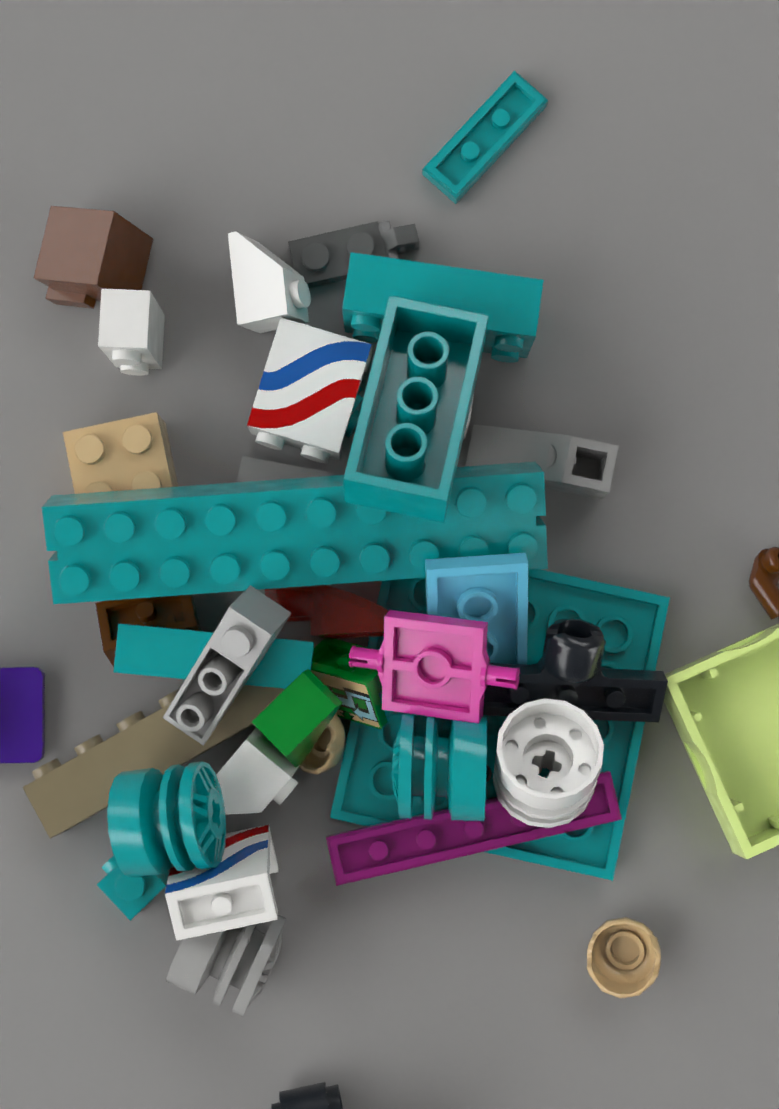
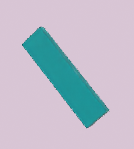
(175, 652)

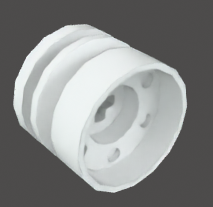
(550, 737)

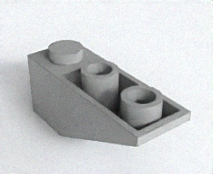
(568, 461)
(226, 663)

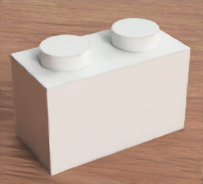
(131, 330)

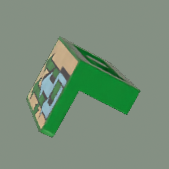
(354, 686)

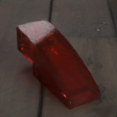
(331, 611)

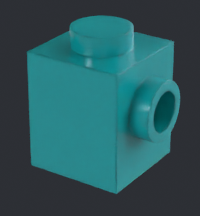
(130, 893)

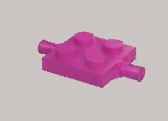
(434, 666)

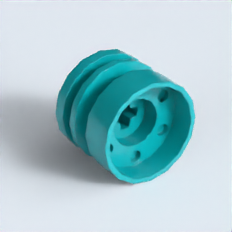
(441, 768)
(166, 819)

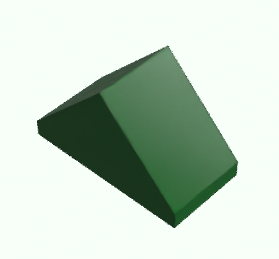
(298, 716)

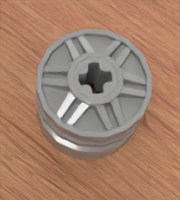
(234, 957)

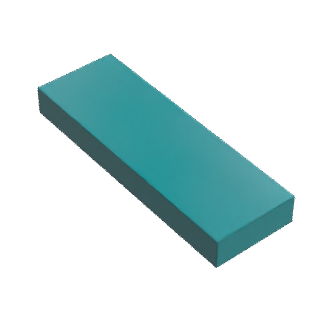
(485, 137)

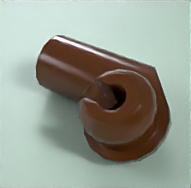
(764, 580)

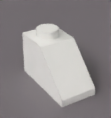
(265, 286)
(255, 776)

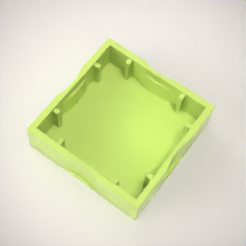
(731, 732)

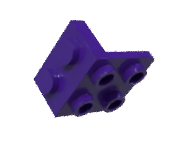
(22, 715)

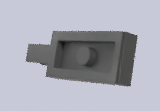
(326, 256)

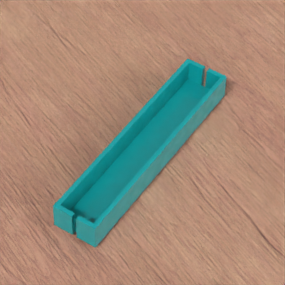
(279, 535)

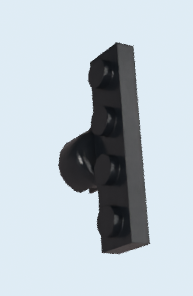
(574, 674)

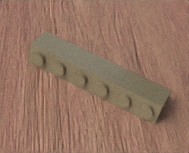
(81, 786)

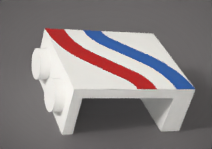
(308, 390)
(229, 895)

